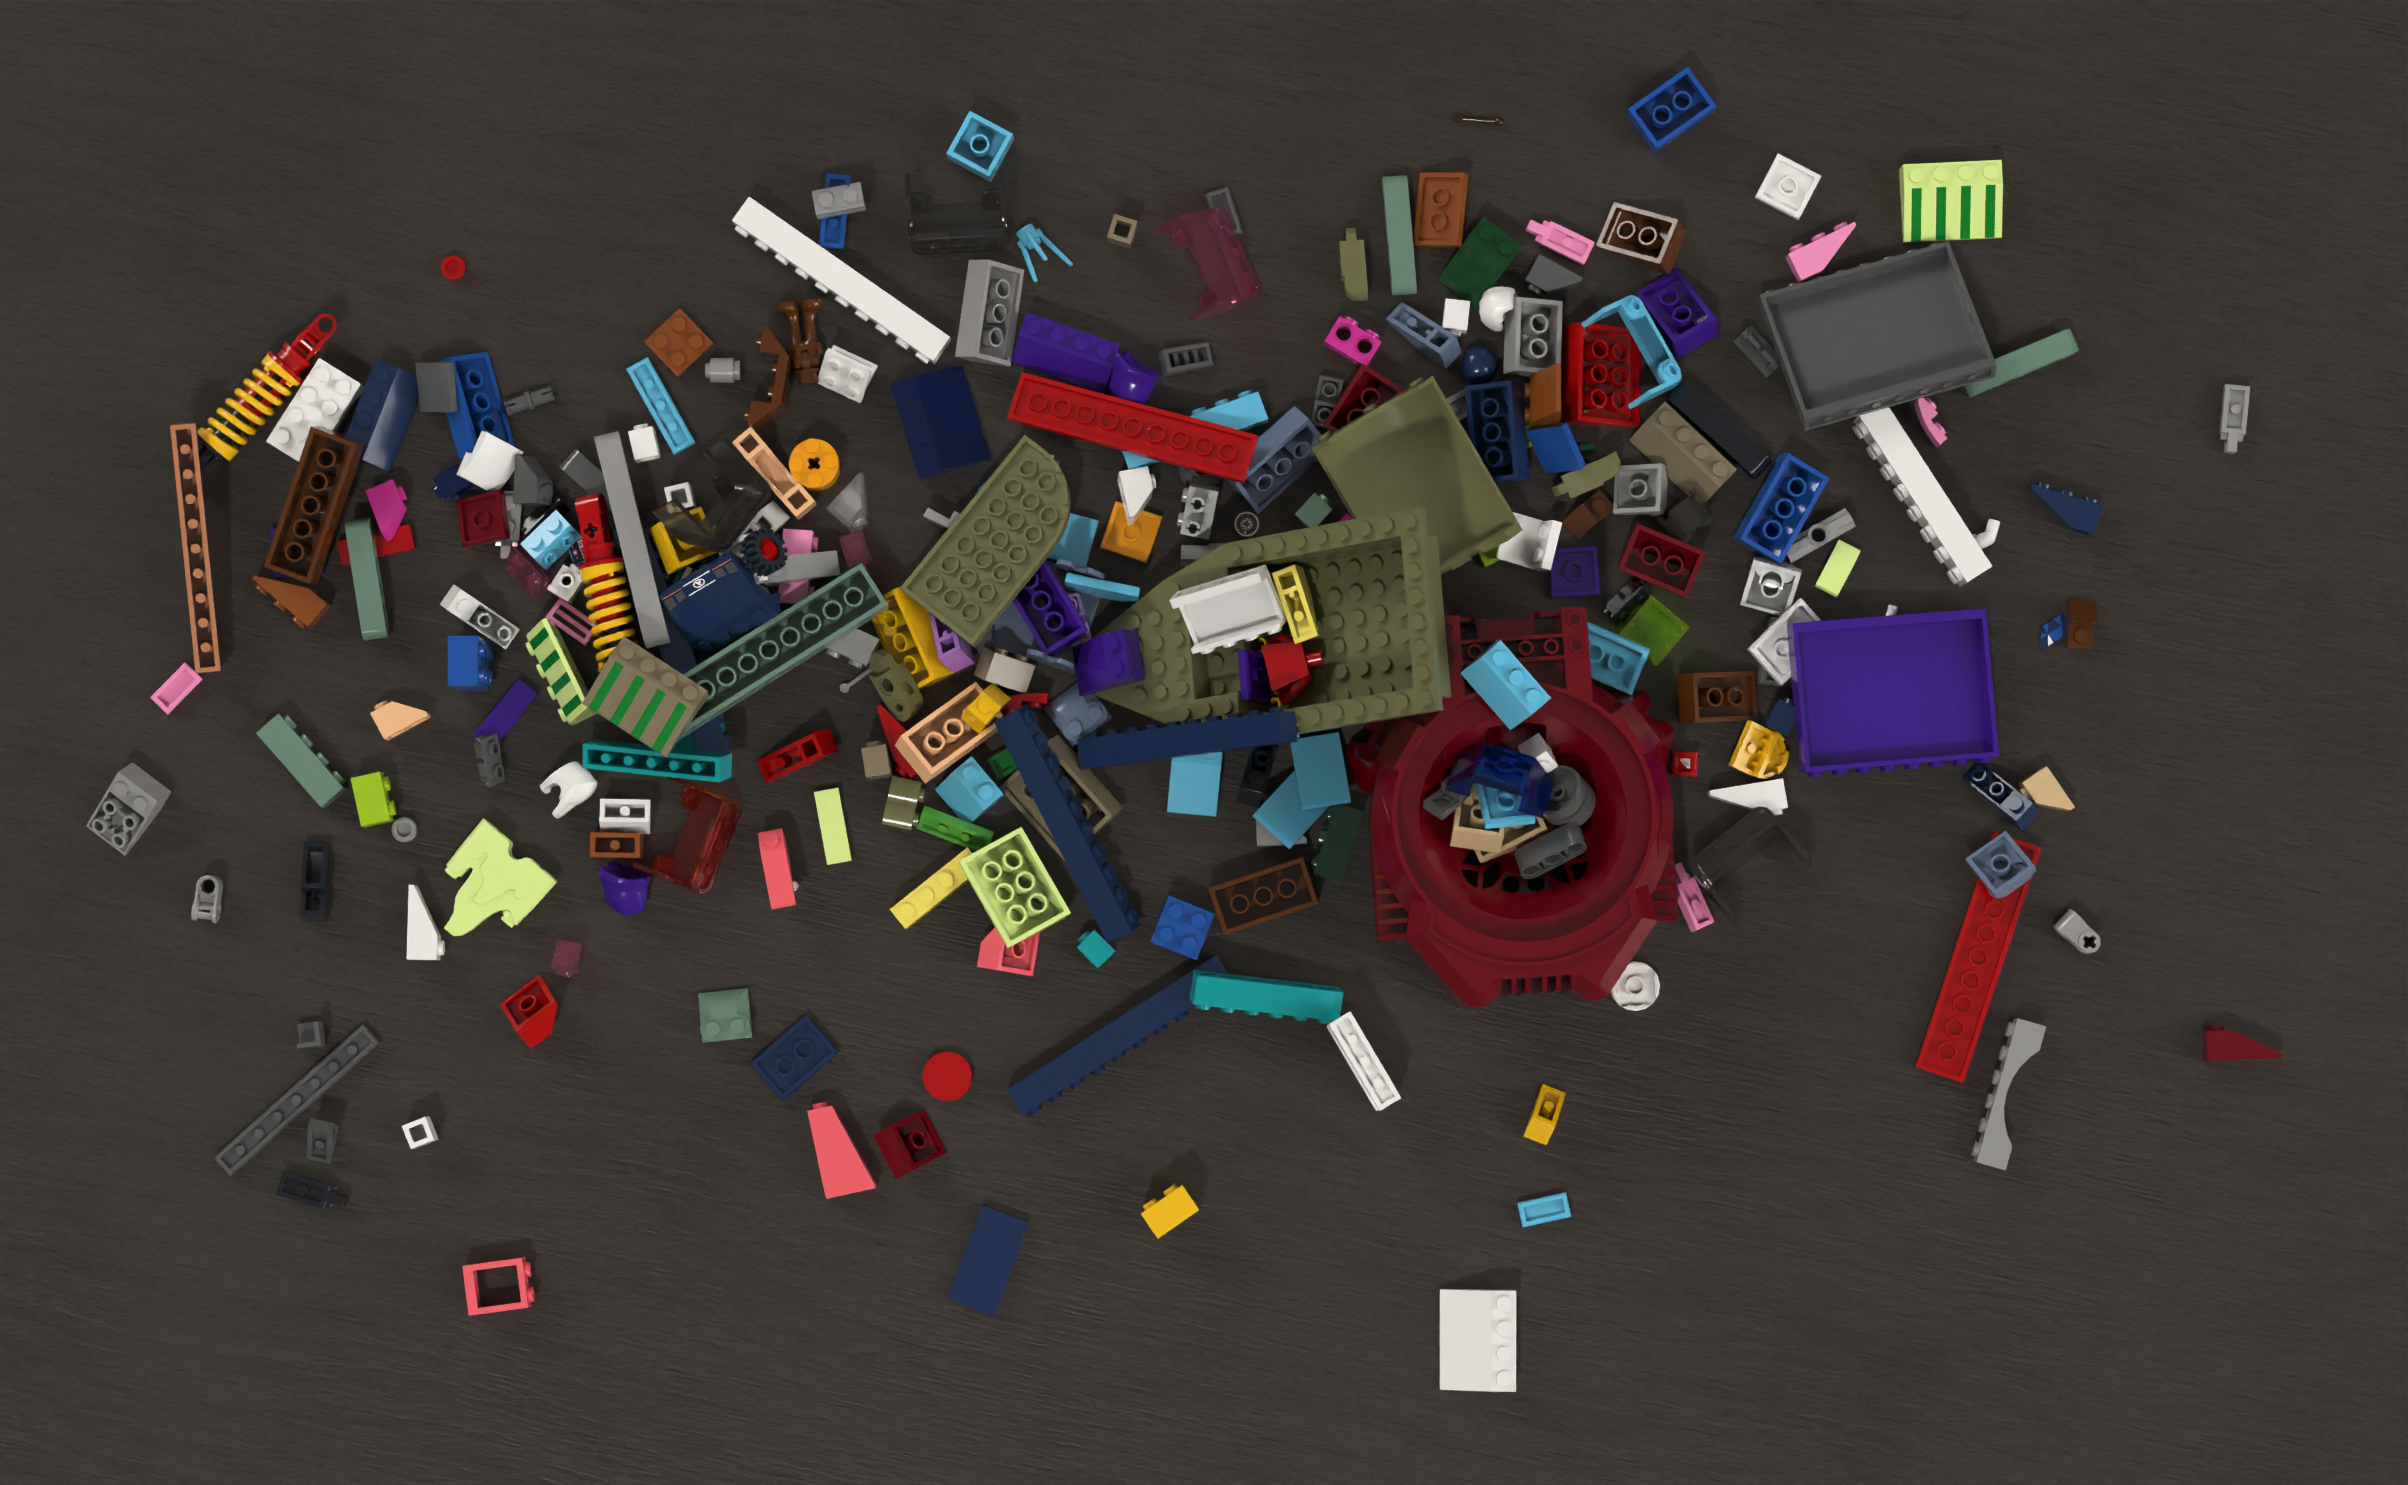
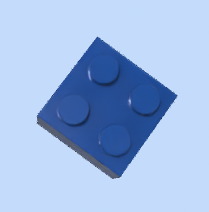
(1182, 928)

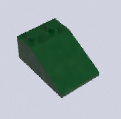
(1480, 262)

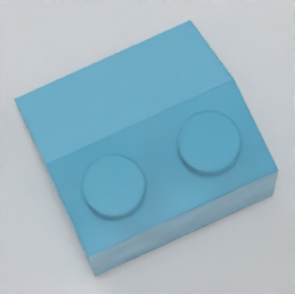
(969, 791)

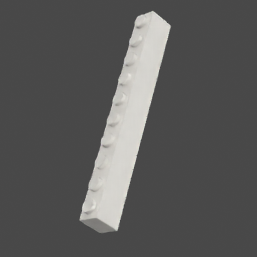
(840, 280)

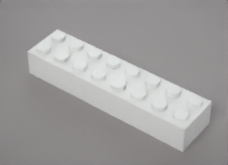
(1922, 495)

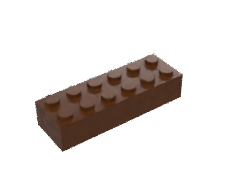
(314, 504)

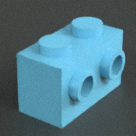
(550, 540)

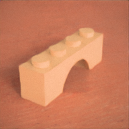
(774, 472)

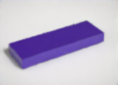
(507, 711)

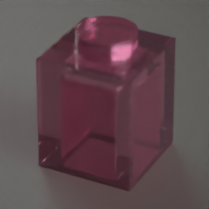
(855, 549)
(567, 957)

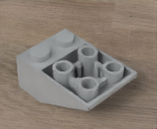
(128, 808)

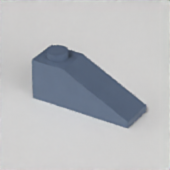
(1425, 335)

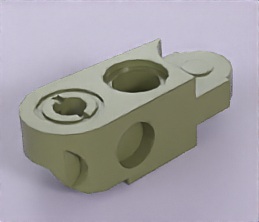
(1353, 266)
(1589, 477)
(895, 686)

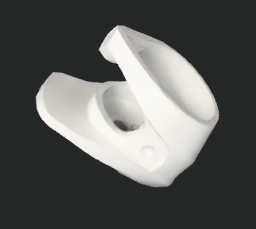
(575, 784)

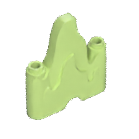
(496, 882)

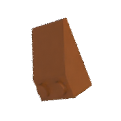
(1544, 396)

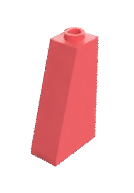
(837, 1155)

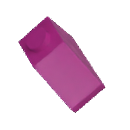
(388, 506)

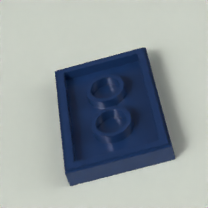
(794, 1057)

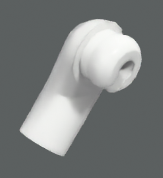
(1988, 537)

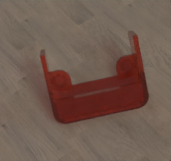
(701, 841)

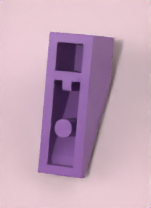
(951, 648)

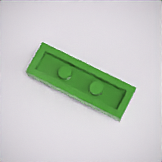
(954, 829)

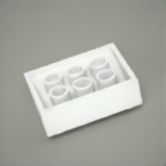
(1478, 1340)

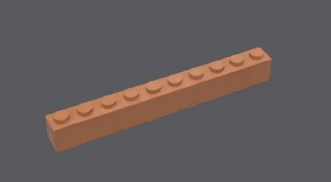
(195, 547)

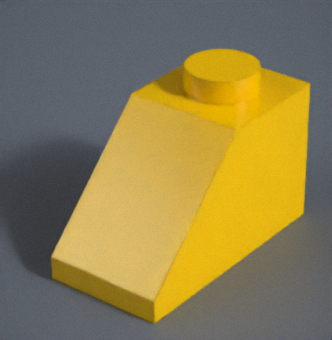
(985, 708)
(1544, 1114)

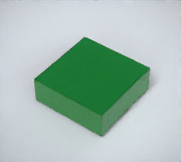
(1002, 764)

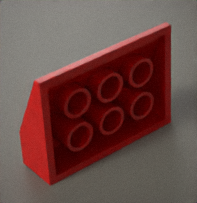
(1610, 367)

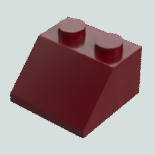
(909, 1144)

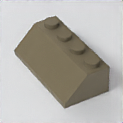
(1686, 455)

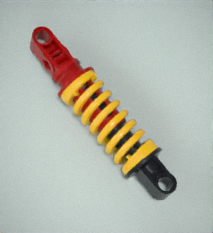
(277, 378)
(602, 575)

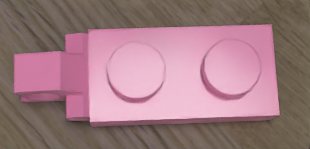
(1561, 240)
(1691, 900)

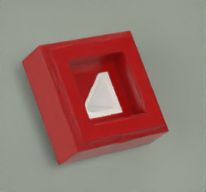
(1685, 763)

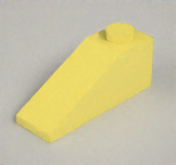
(1297, 602)

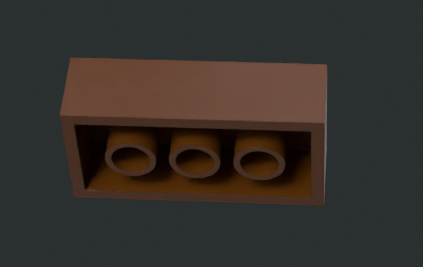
(1263, 896)

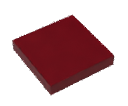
(483, 518)

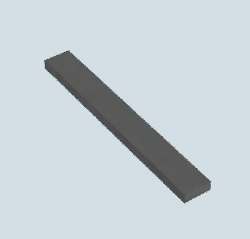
(297, 1100)

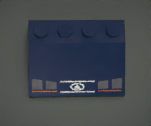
(718, 604)

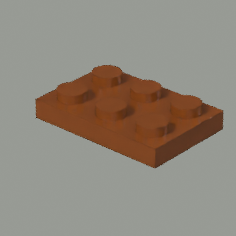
(1440, 209)

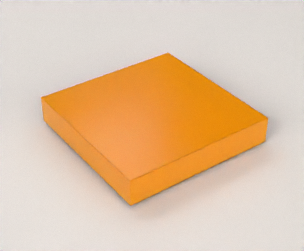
(1132, 540)

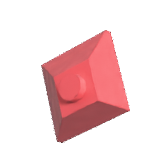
(1015, 959)

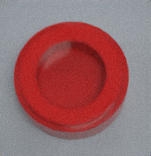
(453, 268)

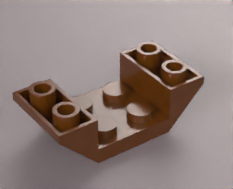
(761, 413)

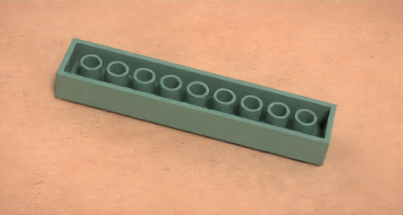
(785, 642)

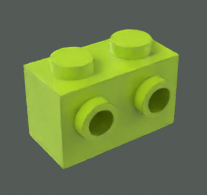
(373, 799)

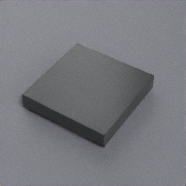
(436, 387)

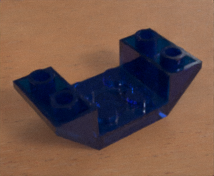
(1503, 771)

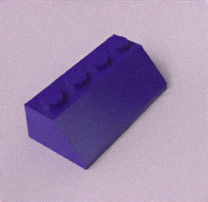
(1065, 353)
(1049, 612)

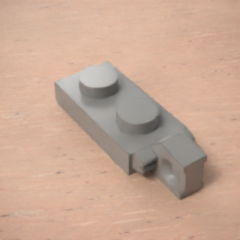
(2234, 416)
(514, 516)

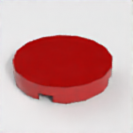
(947, 1076)

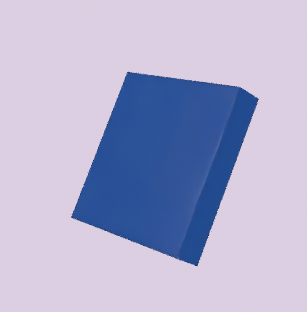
(1555, 448)

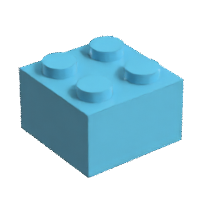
(980, 146)

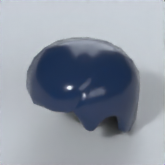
(1478, 365)

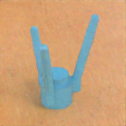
(1030, 238)

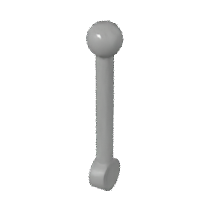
(845, 687)

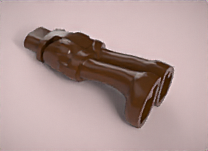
(803, 353)

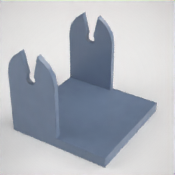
(1015, 636)

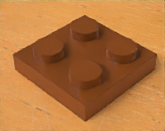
(679, 343)

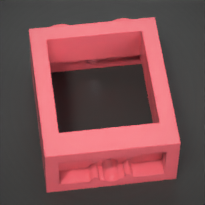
(472, 1286)

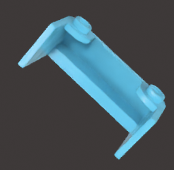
(1648, 341)

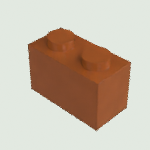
(616, 845)

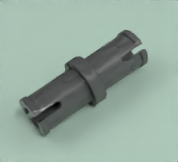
(529, 400)

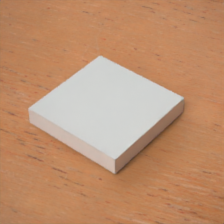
(1788, 186)

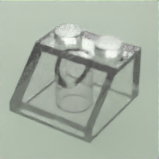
(852, 504)

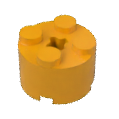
(810, 451)

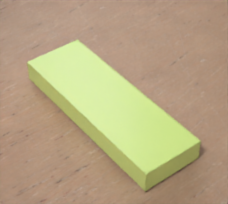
(833, 826)

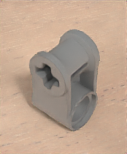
(206, 900)
(2074, 929)

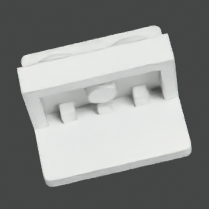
(846, 373)

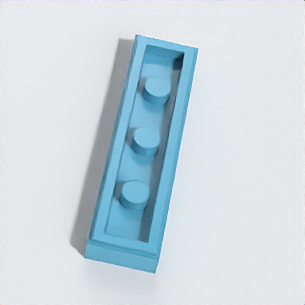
(661, 406)

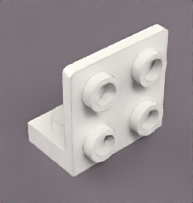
(1533, 545)

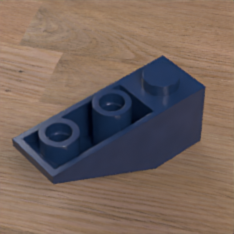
(2072, 512)
(2001, 796)

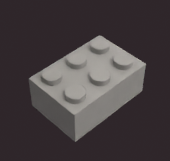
(1532, 336)

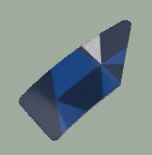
(2053, 631)

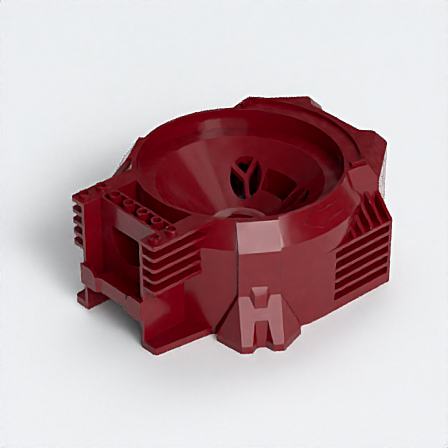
(1567, 933)

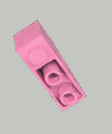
(1813, 258)

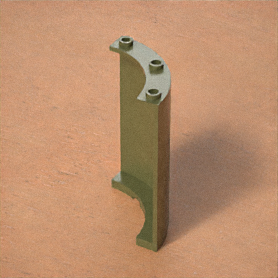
(1418, 456)

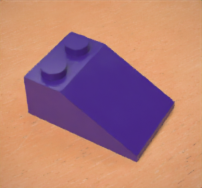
(1678, 313)
(1108, 662)

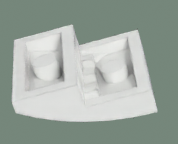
(489, 463)

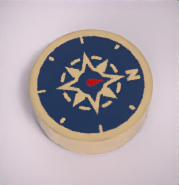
(1246, 524)

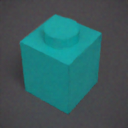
(1095, 948)

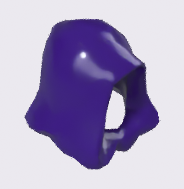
(1132, 379)
(626, 890)

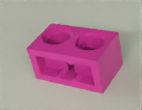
(1349, 347)

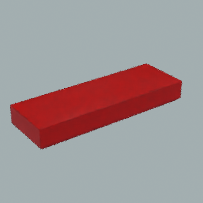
(401, 542)

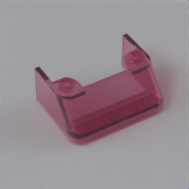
(1218, 258)

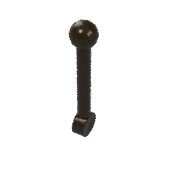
(1457, 118)

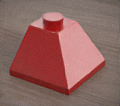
(531, 1011)

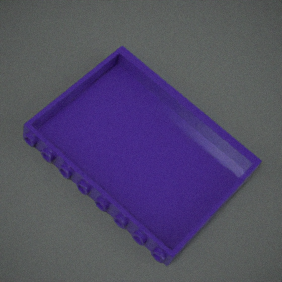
(1892, 692)

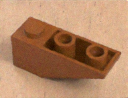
(299, 600)

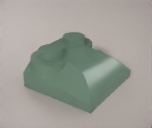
(725, 1015)

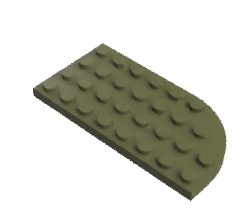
(994, 543)

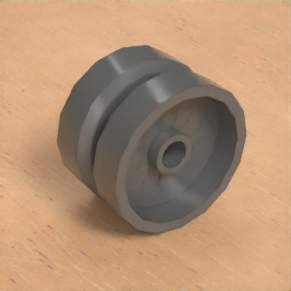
(1570, 799)

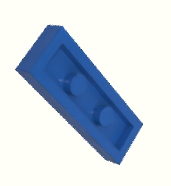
(834, 228)

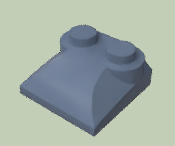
(1077, 714)
(2001, 866)

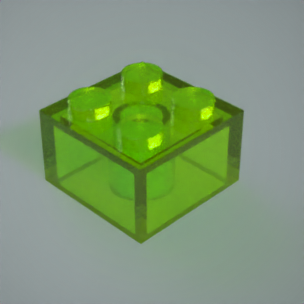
(1656, 629)

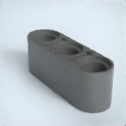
(586, 475)
(1550, 850)

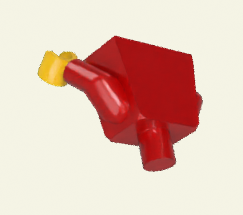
(1288, 667)

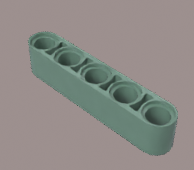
(1399, 235)
(2027, 360)
(367, 579)

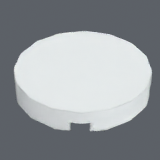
(1636, 987)

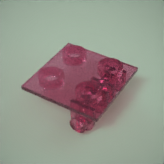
(519, 566)

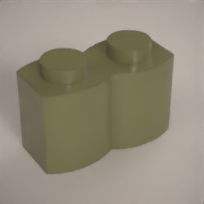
(903, 803)

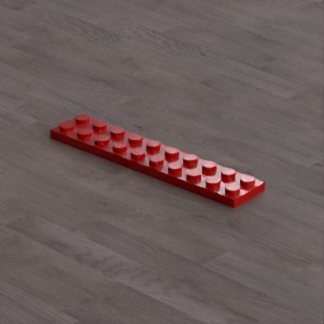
(1133, 427)
(1971, 977)

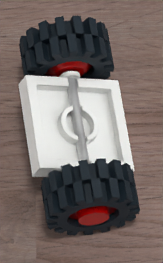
(759, 551)

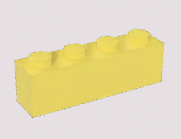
(931, 892)

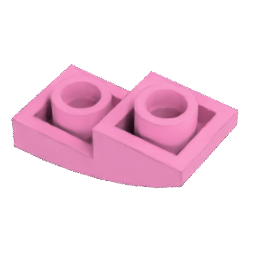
(1926, 411)

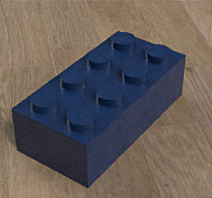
(1498, 429)

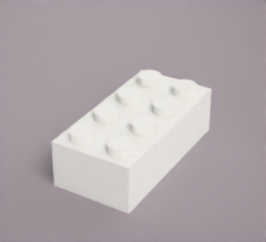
(321, 401)

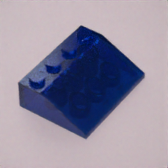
(940, 422)

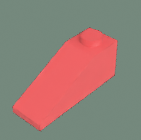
(777, 868)

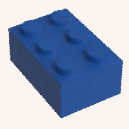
(1670, 110)
(469, 664)

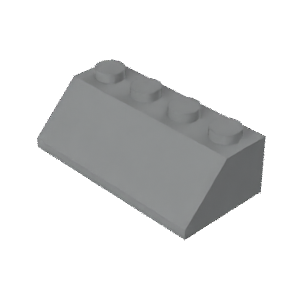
(989, 312)

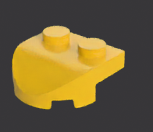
(1759, 752)

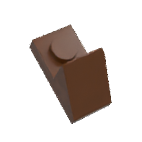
(1588, 515)
(2080, 622)

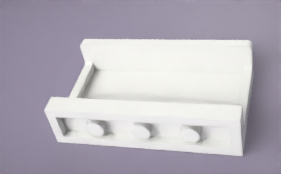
(1230, 609)
(1363, 1061)

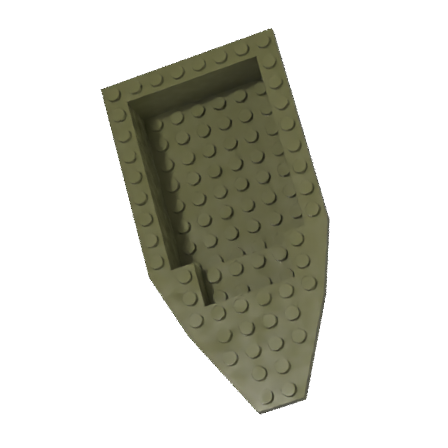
(1374, 613)

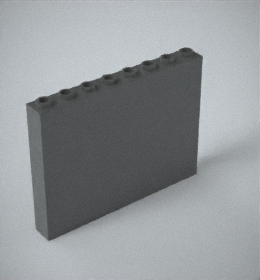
(1877, 335)

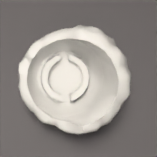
(1494, 305)

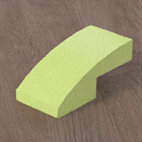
(1837, 568)

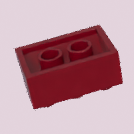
(1363, 390)
(1661, 560)

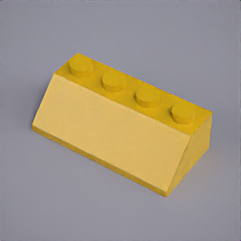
(909, 638)

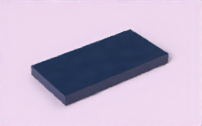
(988, 1260)

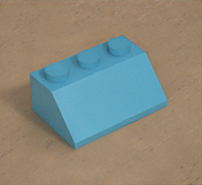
(1505, 684)

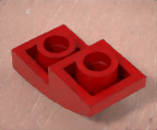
(1033, 700)

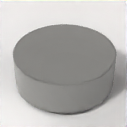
(404, 829)

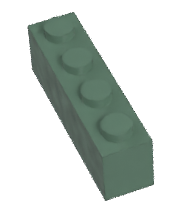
(301, 760)

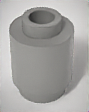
(723, 370)

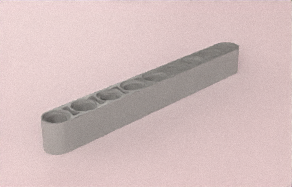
(632, 539)

